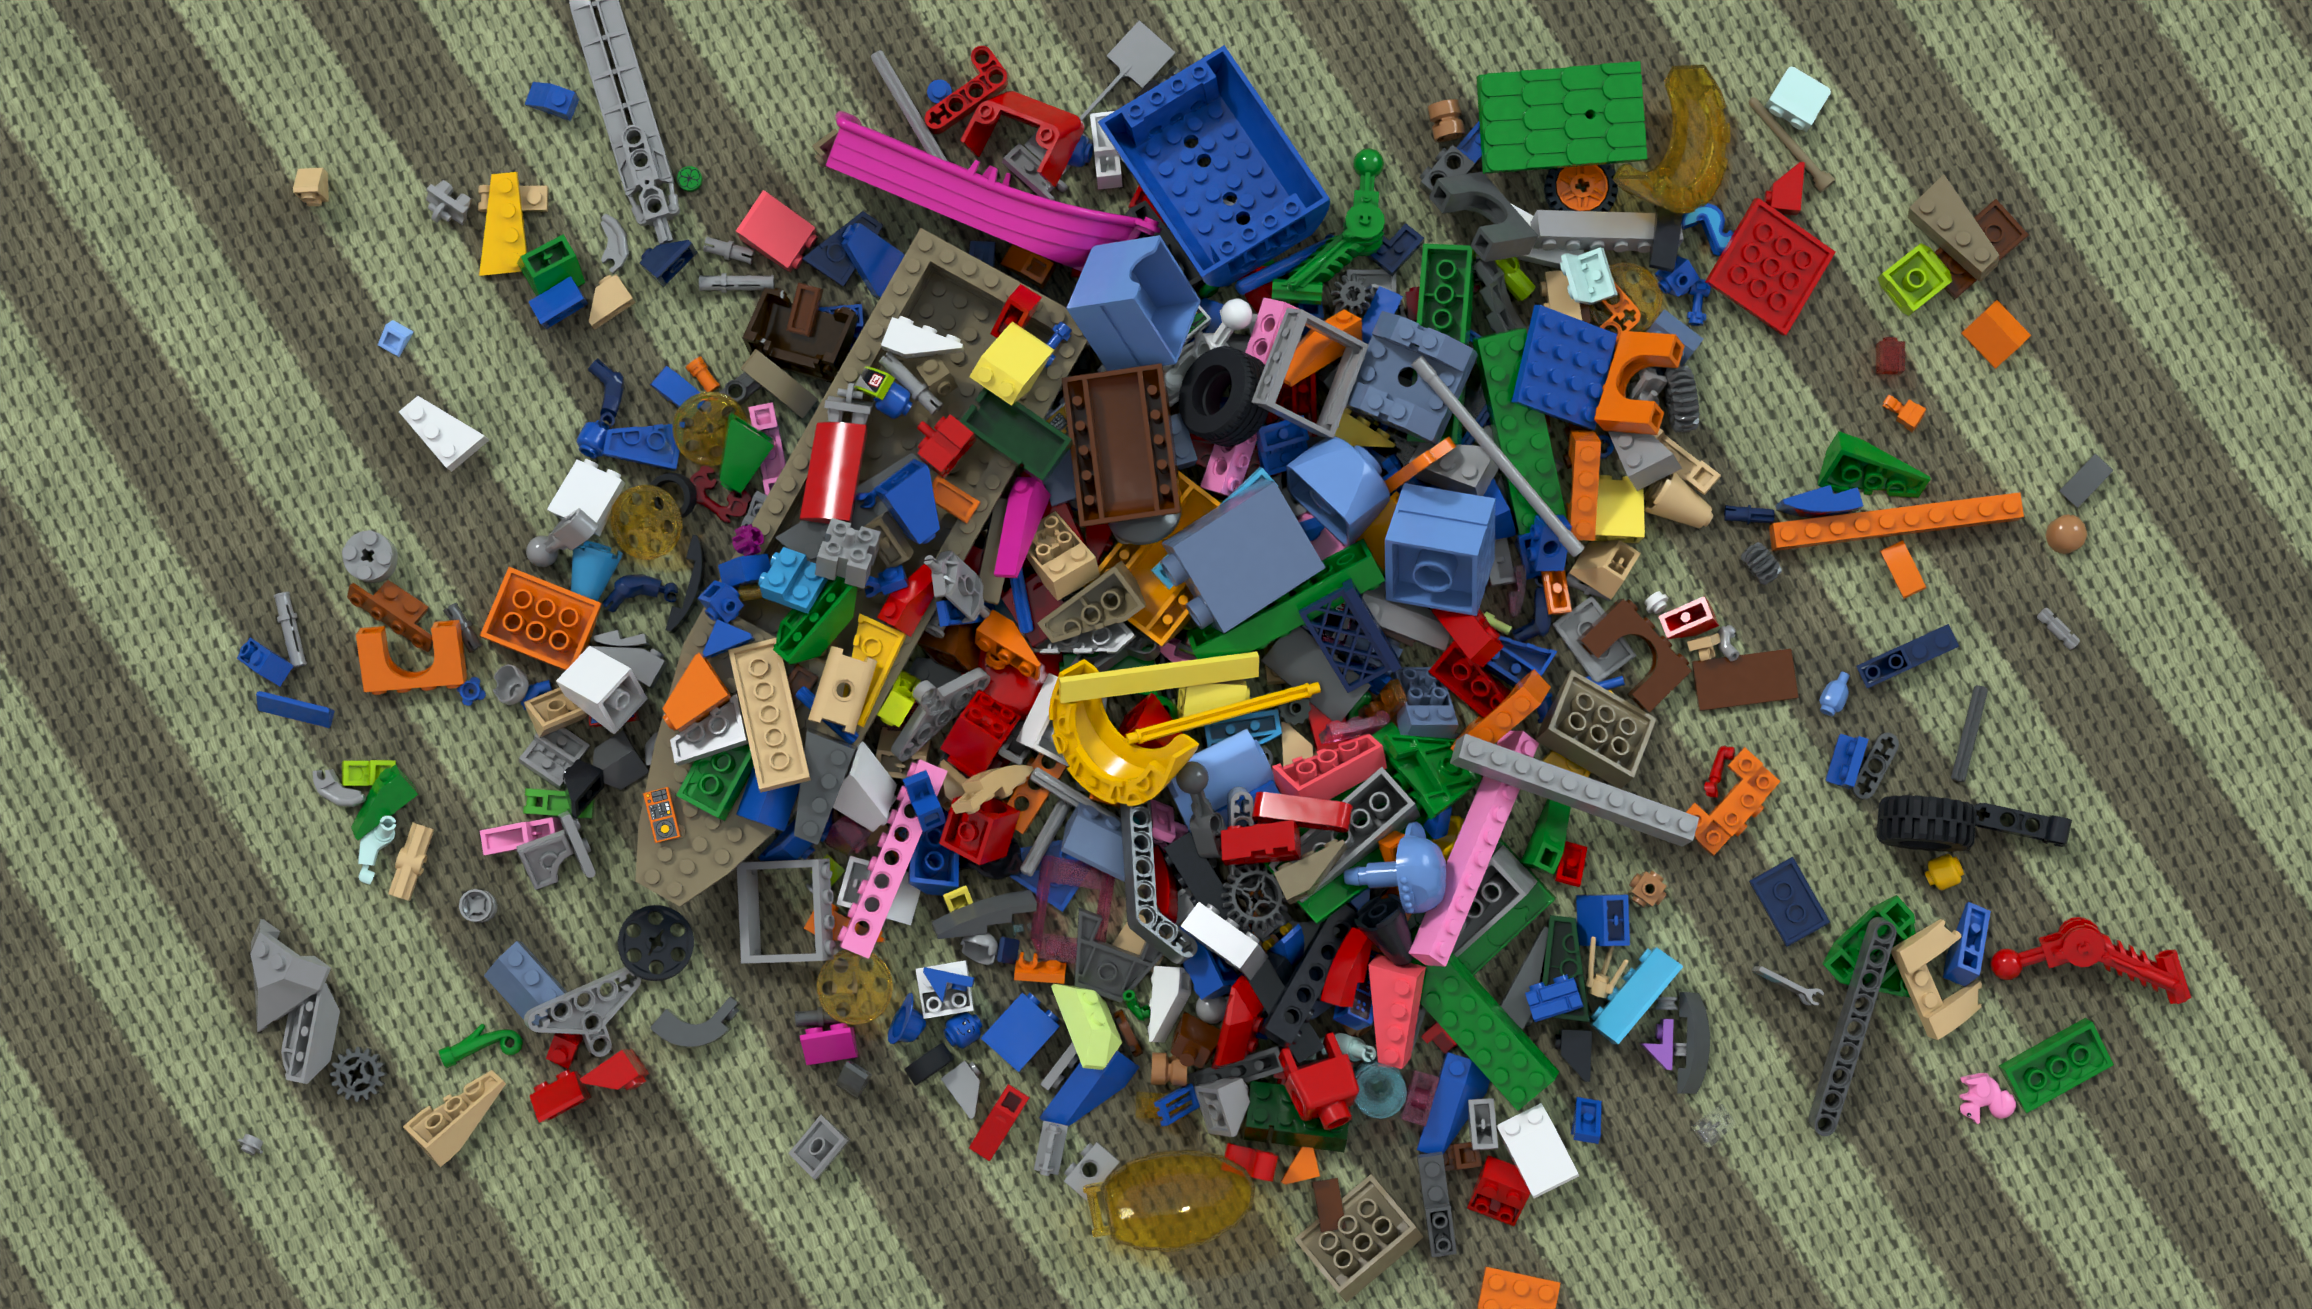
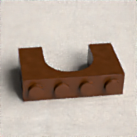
(1666, 667)

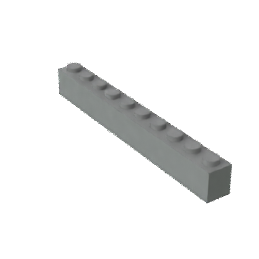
(1574, 790)

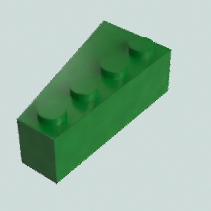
(1406, 771)

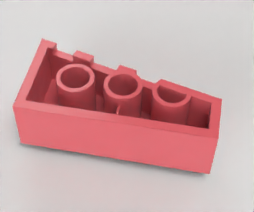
(1331, 770)
(1395, 1005)

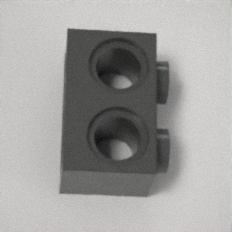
(1441, 169)

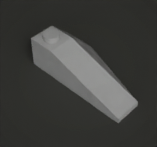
(1406, 620)

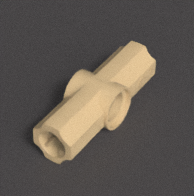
(410, 861)

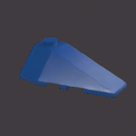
(933, 866)

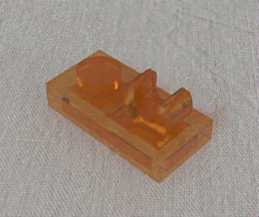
(1389, 700)

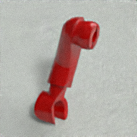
(1717, 769)

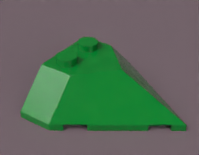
(1845, 950)

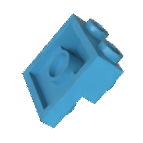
(791, 581)

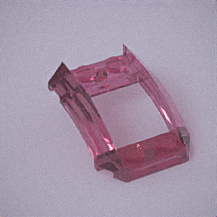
(1075, 874)

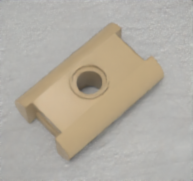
(829, 704)

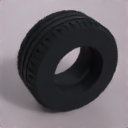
(1203, 391)

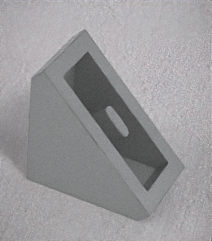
(1482, 1124)

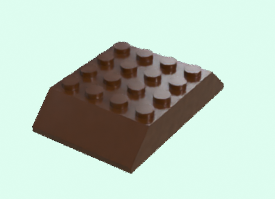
(1122, 445)

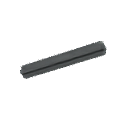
(1969, 733)

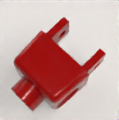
(1322, 1088)

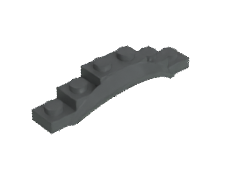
(1495, 295)

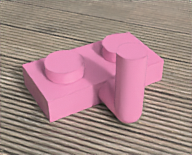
(1163, 823)

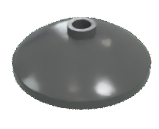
(1145, 530)

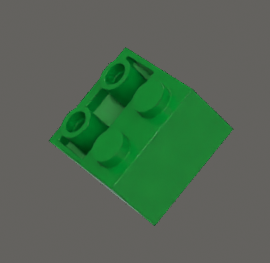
(550, 265)

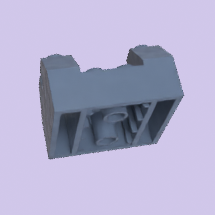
(1413, 408)

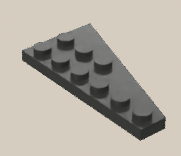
(808, 536)

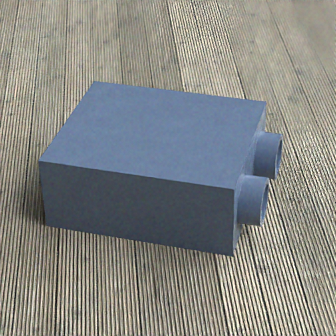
(1240, 557)

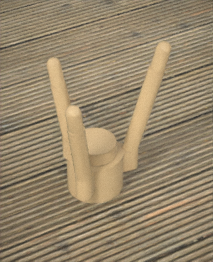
(1600, 984)

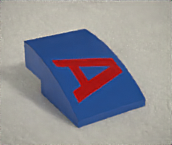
(1821, 503)

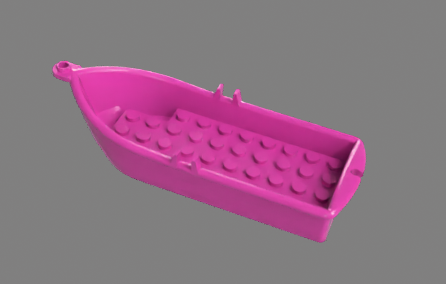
(1026, 220)

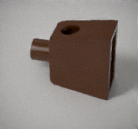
(1194, 1041)

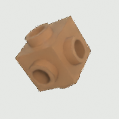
(1638, 891)

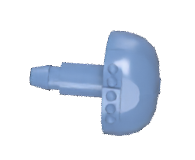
(1416, 872)

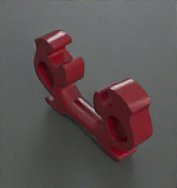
(737, 506)

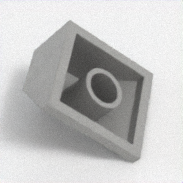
(1223, 1105)

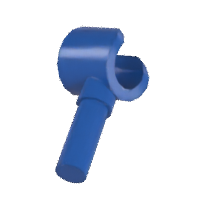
(869, 499)

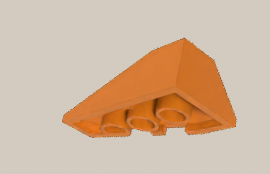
(1317, 350)

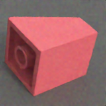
(777, 232)

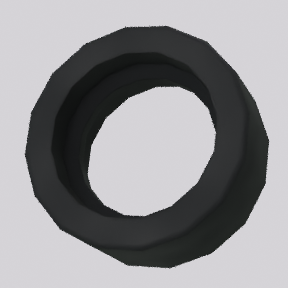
(688, 487)
(929, 1064)

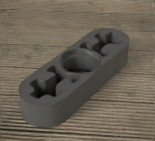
(1885, 764)

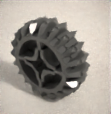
(1681, 399)
(1266, 901)

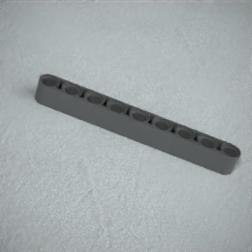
(1856, 1037)

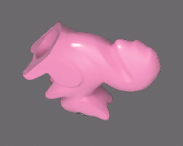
(1985, 1092)

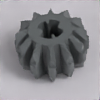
(1346, 303)
(1761, 563)

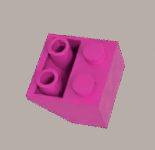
(829, 1045)

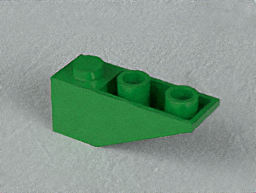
(1548, 838)

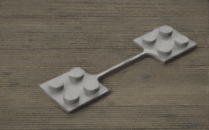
(1138, 56)

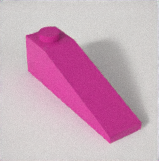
(1021, 520)

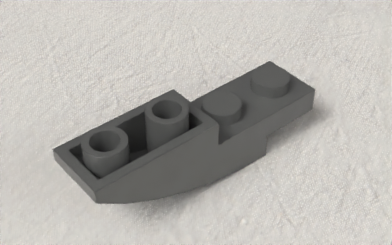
(1436, 1204)

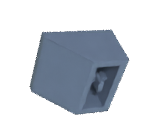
(1668, 324)

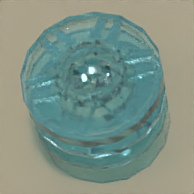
(1385, 1100)

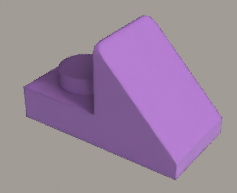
(1662, 1052)

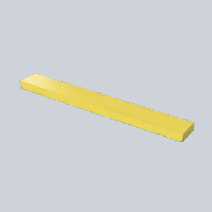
(1158, 677)

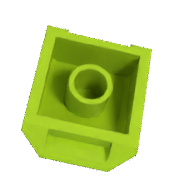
(1915, 279)

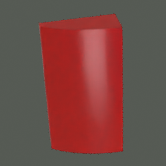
(833, 472)

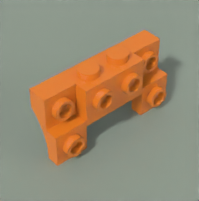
(1737, 806)

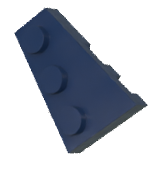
(830, 255)

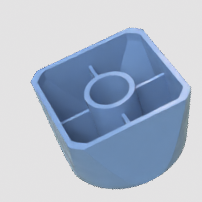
(1339, 487)

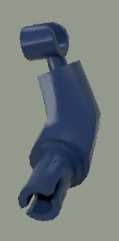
(613, 390)
(639, 584)
(1541, 620)

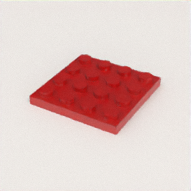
(1770, 266)

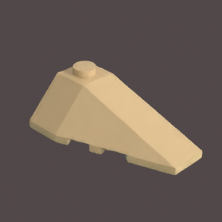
(448, 1127)

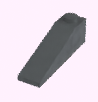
(1529, 974)
(1251, 1068)

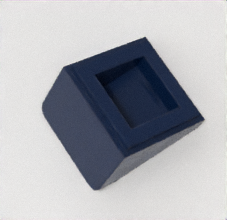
(1008, 950)

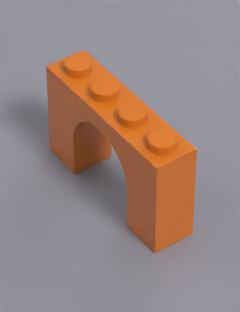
(1633, 353)
(1585, 459)
(382, 674)
(1522, 700)

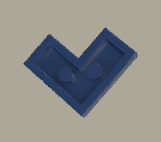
(1397, 249)

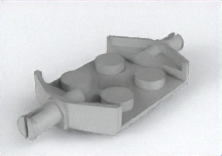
(958, 584)

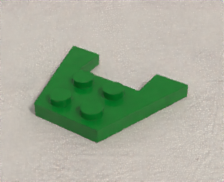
(1435, 758)

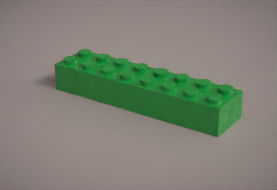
(1446, 306)
(1515, 428)
(1283, 614)
(1485, 1031)

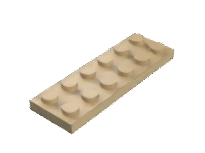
(769, 716)

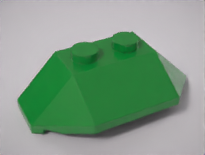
(808, 635)

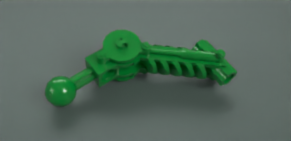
(1360, 237)

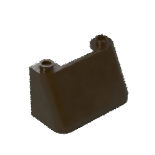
(809, 356)

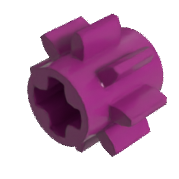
(748, 540)

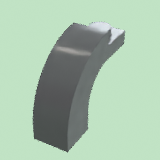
(681, 1033)

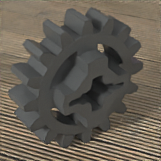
(354, 1084)

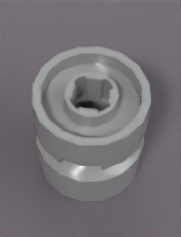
(478, 905)

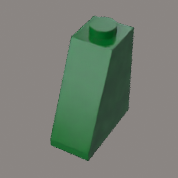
(742, 453)

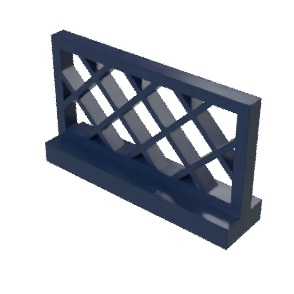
(1366, 622)

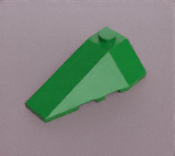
(1858, 464)

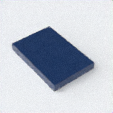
(1789, 901)

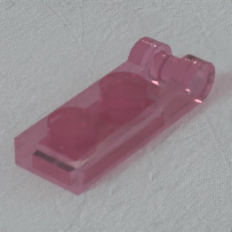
(1353, 727)

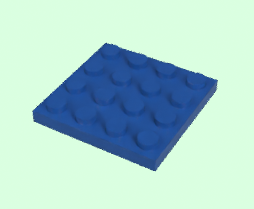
(1564, 367)

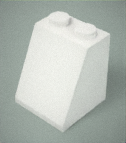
(588, 490)
(602, 688)
(866, 790)

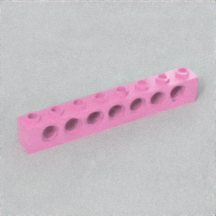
(1229, 464)
(865, 943)

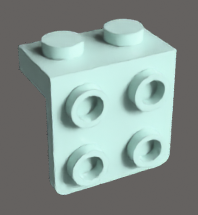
(1798, 99)
(1588, 276)

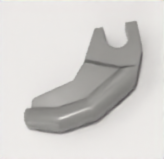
(617, 243)
(334, 791)

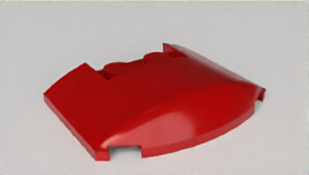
(1015, 689)

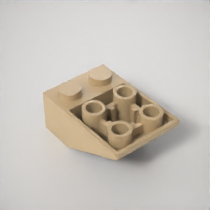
(1061, 557)

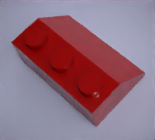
(619, 1072)

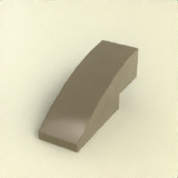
(779, 383)

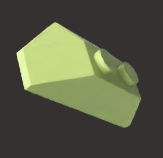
(1088, 1024)

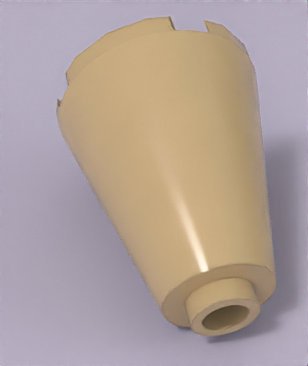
(1677, 502)

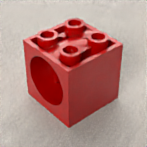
(980, 732)
(983, 834)

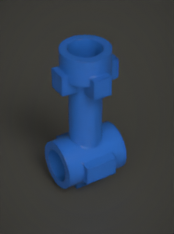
(1698, 290)
(1061, 332)

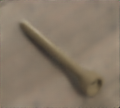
(1821, 178)

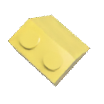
(1012, 363)
(1619, 511)
(1210, 696)

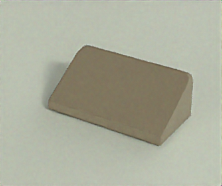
(893, 545)

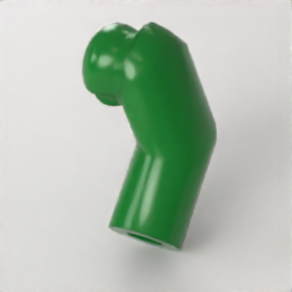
(1133, 1005)

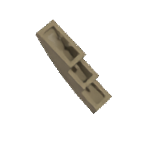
(992, 584)

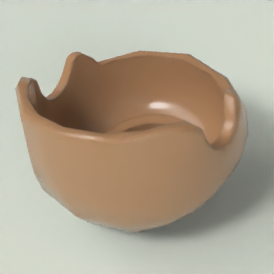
(2066, 534)

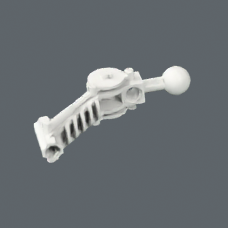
(1235, 316)

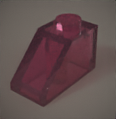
(847, 836)

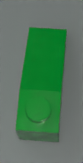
(385, 797)

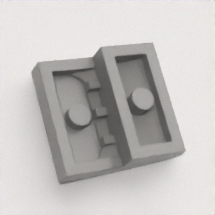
(553, 754)

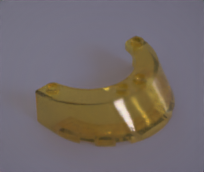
(1697, 146)

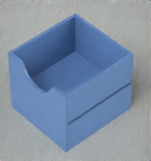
(1134, 303)
(1440, 549)

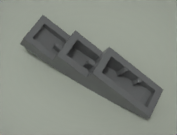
(976, 916)

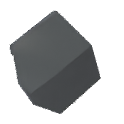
(619, 761)

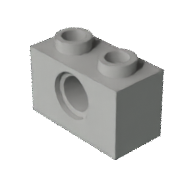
(1100, 1157)

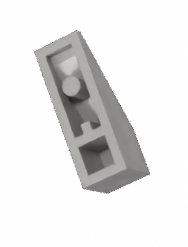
(644, 664)

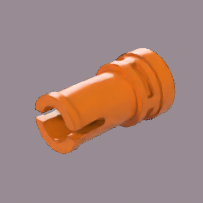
(699, 369)

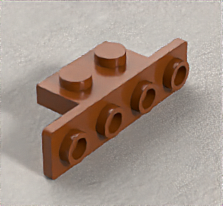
(396, 610)

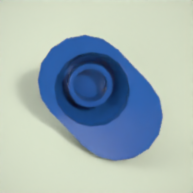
(907, 1023)

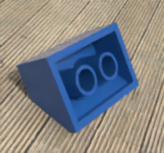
(1209, 973)

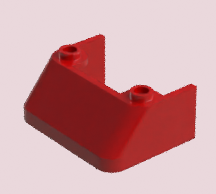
(1056, 132)

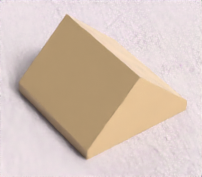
(552, 712)

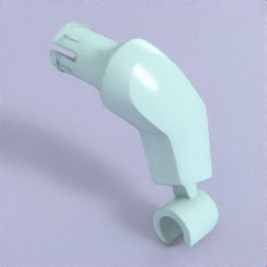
(372, 843)
(1352, 1046)

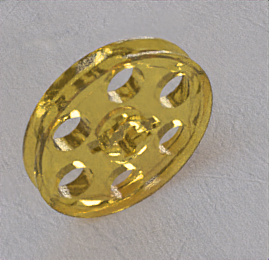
(1634, 292)
(700, 421)
(636, 522)
(844, 994)

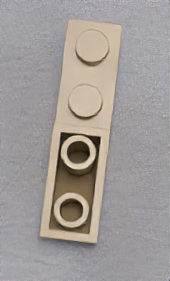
(990, 784)

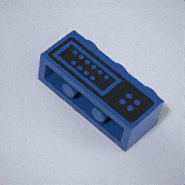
(1362, 1011)

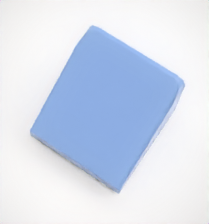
(395, 337)

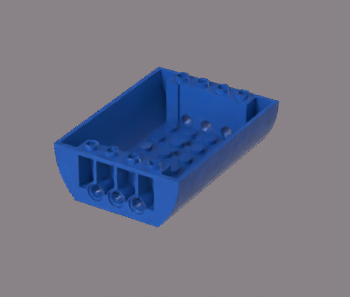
(1247, 158)

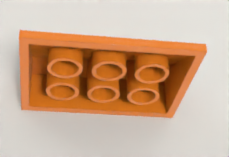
(541, 619)

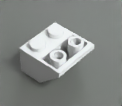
(955, 1000)

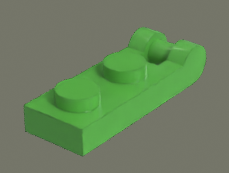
(553, 803)

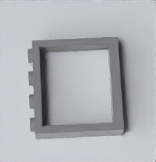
(1280, 360)
(749, 911)

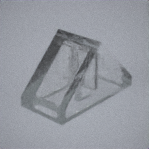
(1713, 1126)

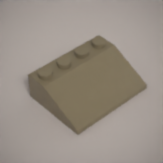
(1596, 730)
(1371, 1242)

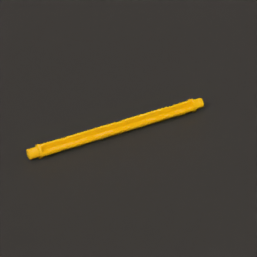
(1223, 713)

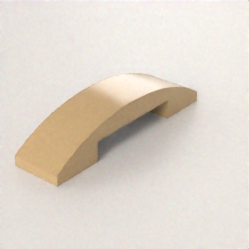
(1693, 472)

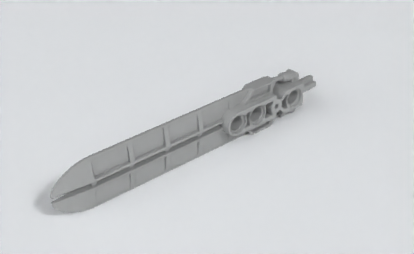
(657, 170)

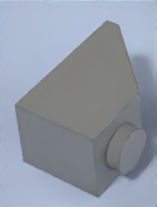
(964, 1086)

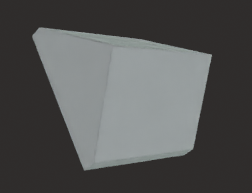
(819, 1147)

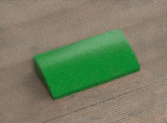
(717, 781)
(2056, 1065)

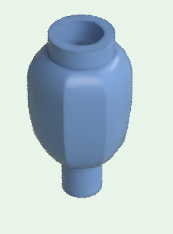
(1834, 695)

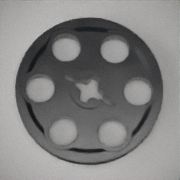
(659, 954)

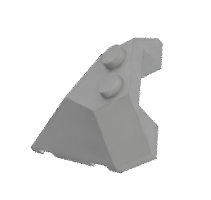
(281, 976)

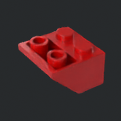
(1499, 1191)

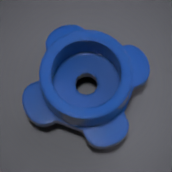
(478, 693)

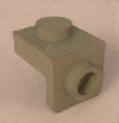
(823, 148)
(937, 377)

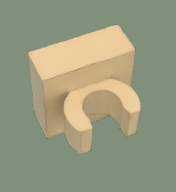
(1705, 646)

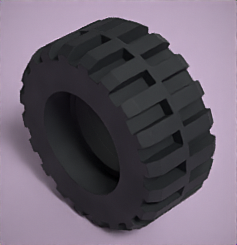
(1926, 823)

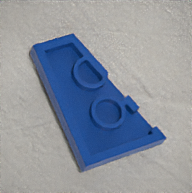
(643, 445)

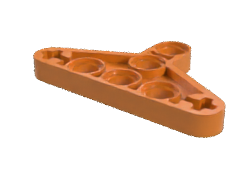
(1419, 464)

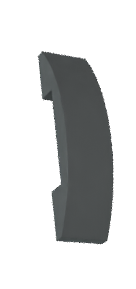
(1698, 1043)

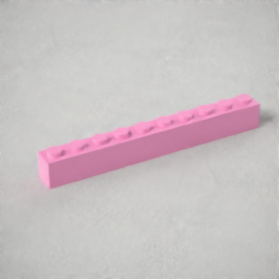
(1469, 860)

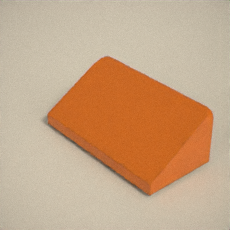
(1556, 592)

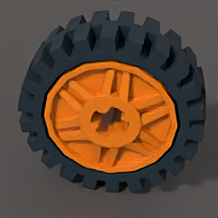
(1599, 192)

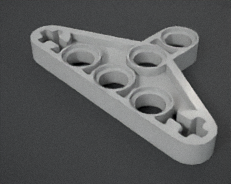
(936, 710)
(575, 1016)

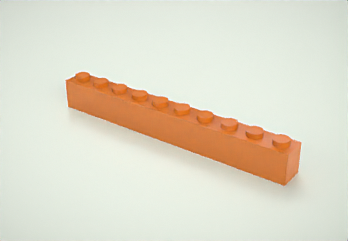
(1896, 521)

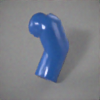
(535, 690)

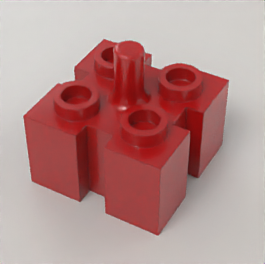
(944, 446)

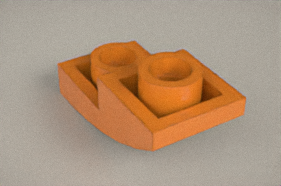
(1903, 569)

